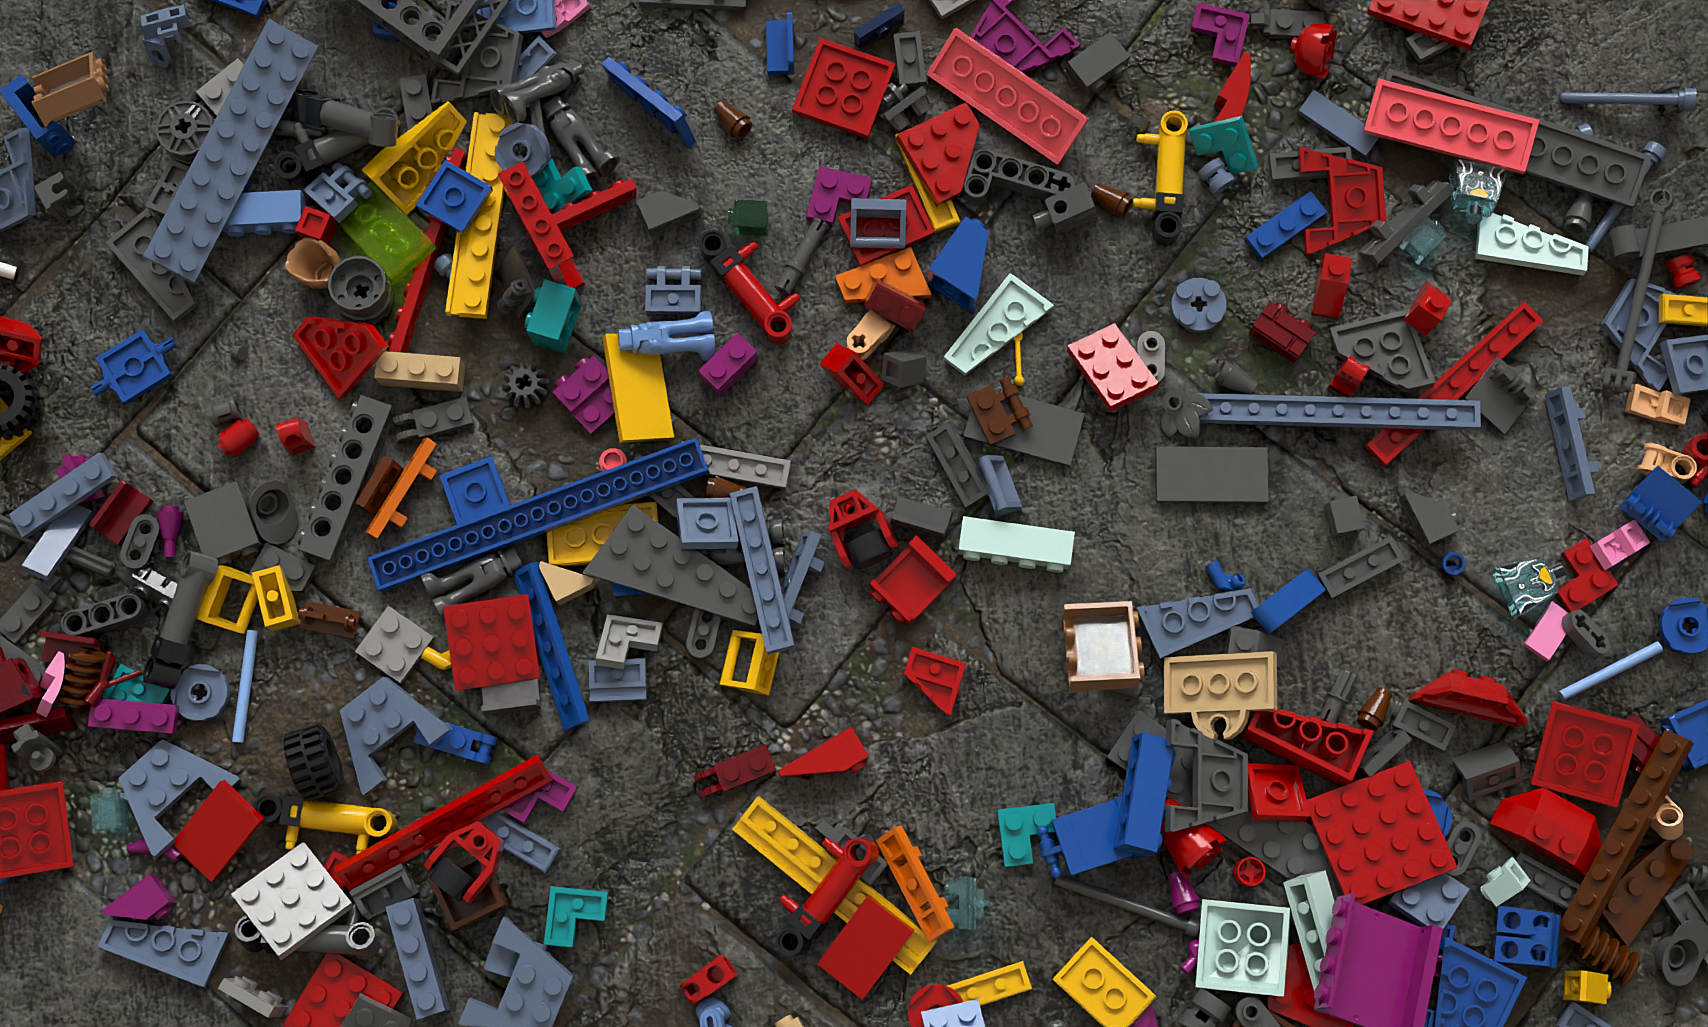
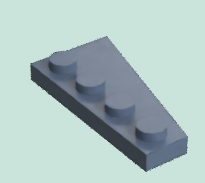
(171, 950)

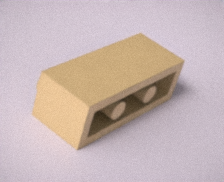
(420, 371)

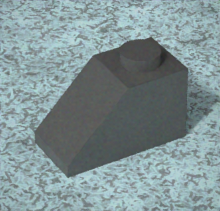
(666, 211)
(1429, 518)
(1249, 641)

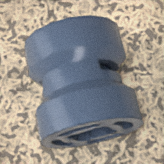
(1216, 176)

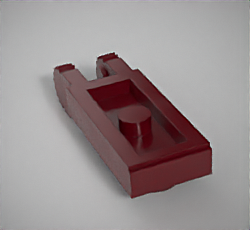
(738, 770)

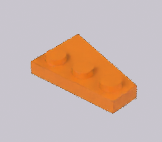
(895, 269)

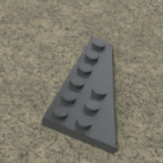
(651, 561)

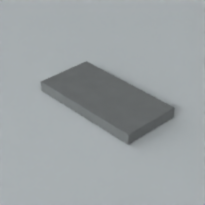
(1050, 437)
(1211, 474)

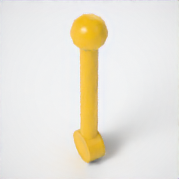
(1018, 380)

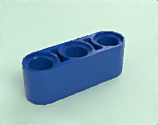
(1288, 601)

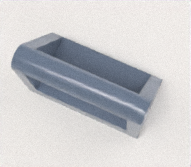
(878, 209)
(998, 479)

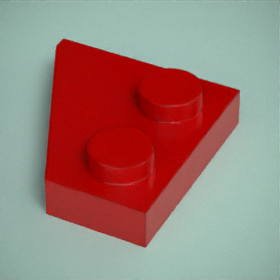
(935, 677)

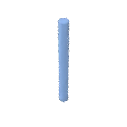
(1610, 671)
(245, 686)

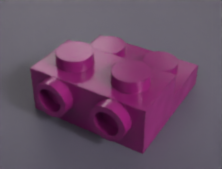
(587, 394)

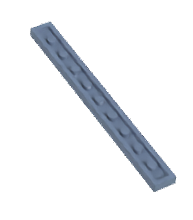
(1343, 412)

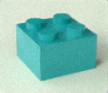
(553, 316)

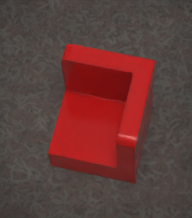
(316, 225)

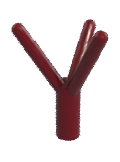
(103, 684)

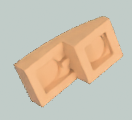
(1657, 405)

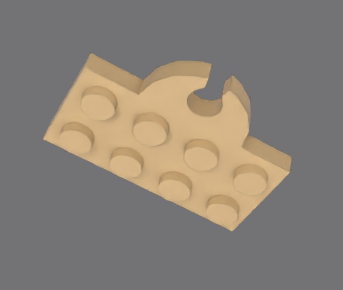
(1220, 688)

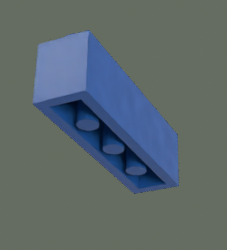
(1144, 795)

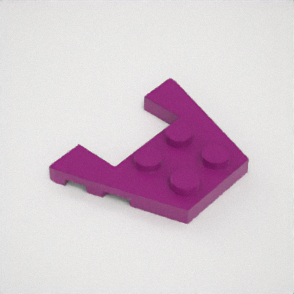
(1014, 43)

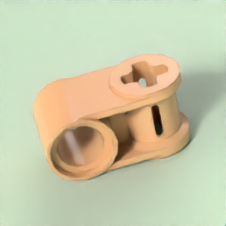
(871, 332)
(1666, 459)
(1668, 811)

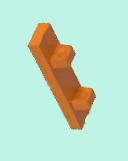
(388, 509)
(915, 883)

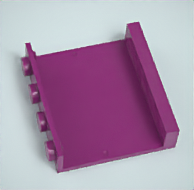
(1376, 967)

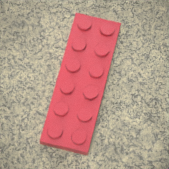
(1007, 96)
(1451, 126)

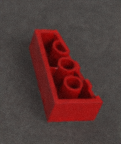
(1313, 744)

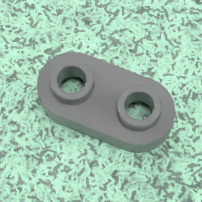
(1152, 356)

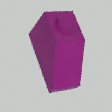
(145, 901)

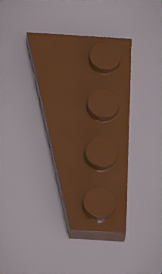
(1644, 887)

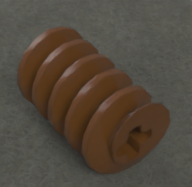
(82, 678)
(1610, 955)

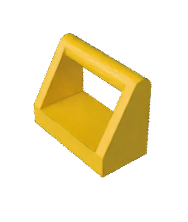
(215, 597)
(761, 667)

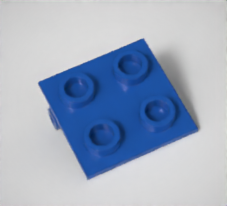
(1660, 504)

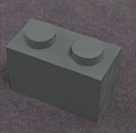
(1098, 64)

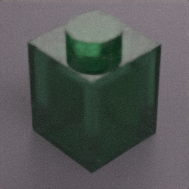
(749, 217)

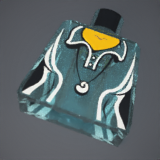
(1475, 189)
(1527, 583)

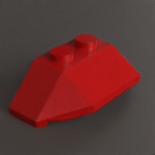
(19, 345)
(1471, 697)
(1551, 828)

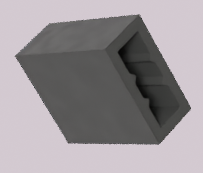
(224, 524)

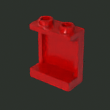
(912, 581)

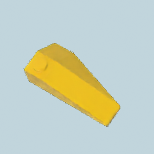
(410, 166)

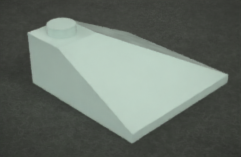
(1243, 947)

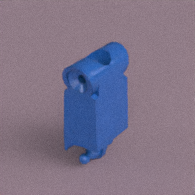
(1084, 839)

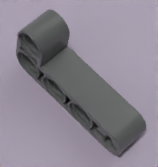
(1018, 183)
(1676, 238)

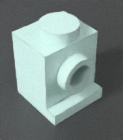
(1504, 882)

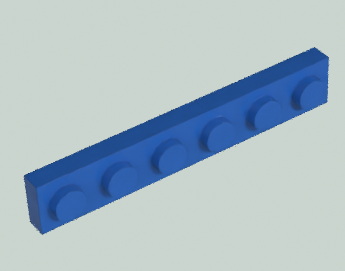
(552, 648)

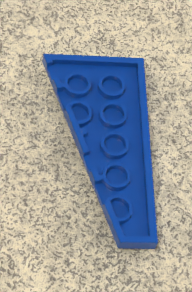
(1474, 989)

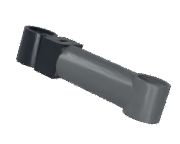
(329, 112)
(317, 153)
(171, 646)
(332, 939)

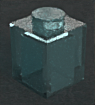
(1423, 240)
(109, 810)

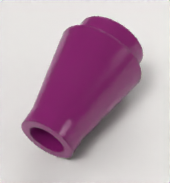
(1182, 894)

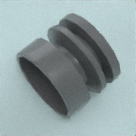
(172, 130)
(356, 277)

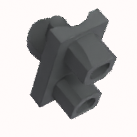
(914, 100)
(35, 748)

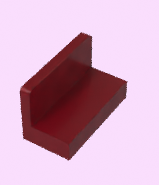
(119, 511)
(65, 644)

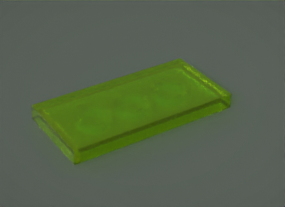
(386, 234)

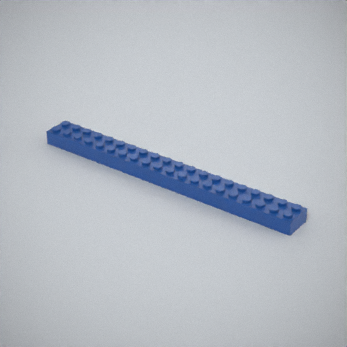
(538, 515)

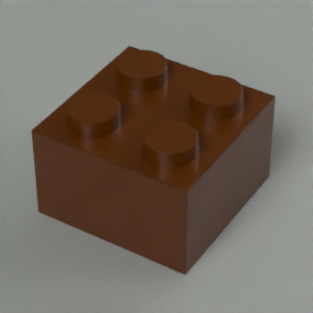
(487, 902)

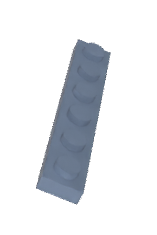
(762, 570)

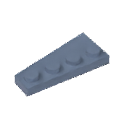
(1187, 622)

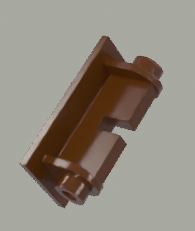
(329, 619)

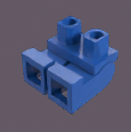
(1542, 937)

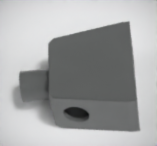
(1077, 206)

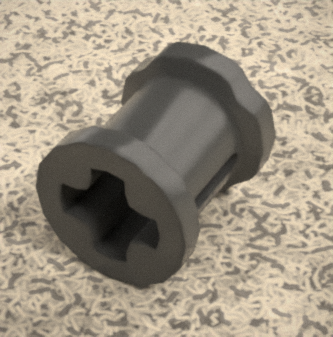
(1670, 110)
(224, 411)

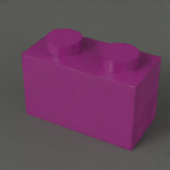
(728, 365)

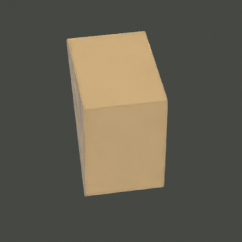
(565, 583)

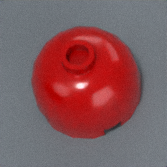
(1314, 49)

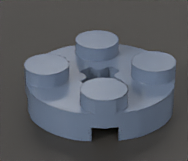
(529, 136)
(1187, 316)
(212, 704)

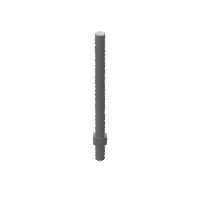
(1190, 926)

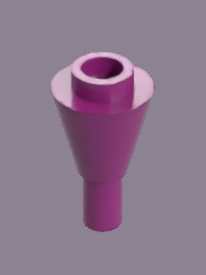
(169, 523)

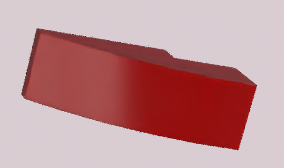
(1235, 91)

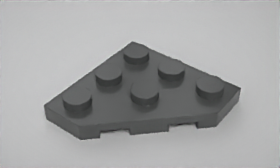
(1388, 347)

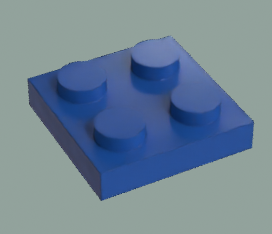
(454, 197)
(474, 490)

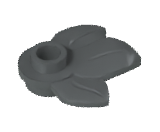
(1184, 416)

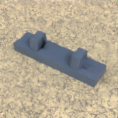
(1569, 443)
(800, 563)

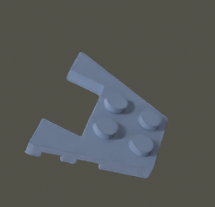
(17, 182)
(1647, 333)
(379, 718)
(160, 781)
(533, 990)

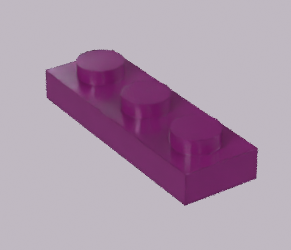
(134, 716)

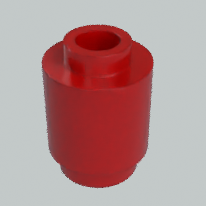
(238, 437)

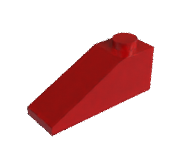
(833, 757)

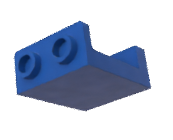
(53, 137)
(1693, 725)

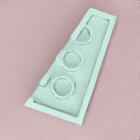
(1516, 244)
(999, 321)

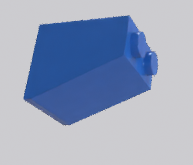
(960, 264)

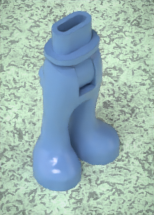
(654, 337)
(712, 1013)

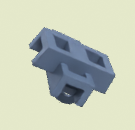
(155, 35)

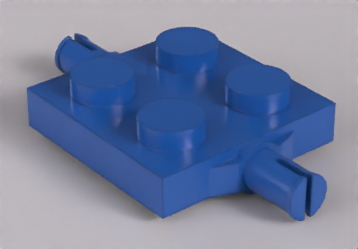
(134, 367)

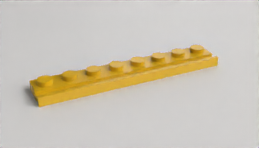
(476, 249)
(809, 864)

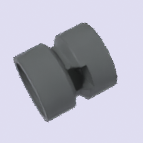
(1209, 1006)

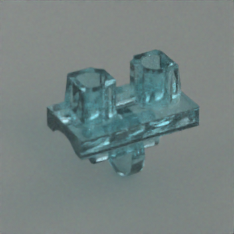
(970, 902)

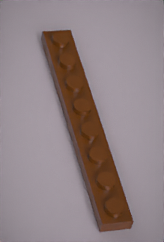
(1624, 837)

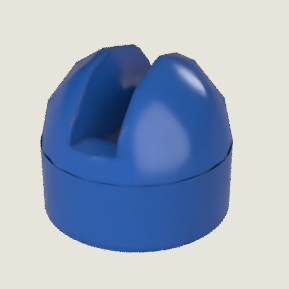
(1453, 569)

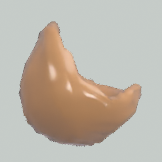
(311, 262)

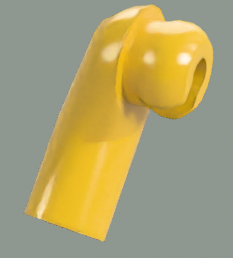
(439, 660)

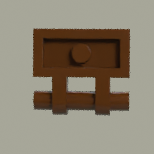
(991, 414)

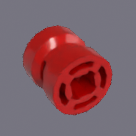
(1683, 271)
(1252, 874)

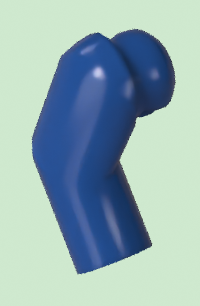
(1225, 581)

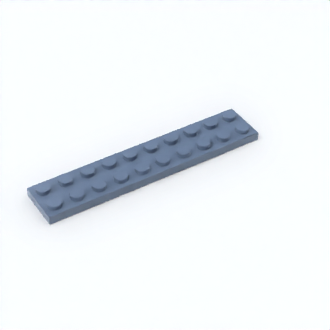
(230, 151)

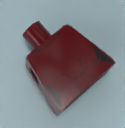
(17, 685)

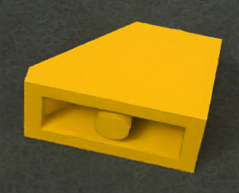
(275, 599)
(1586, 987)

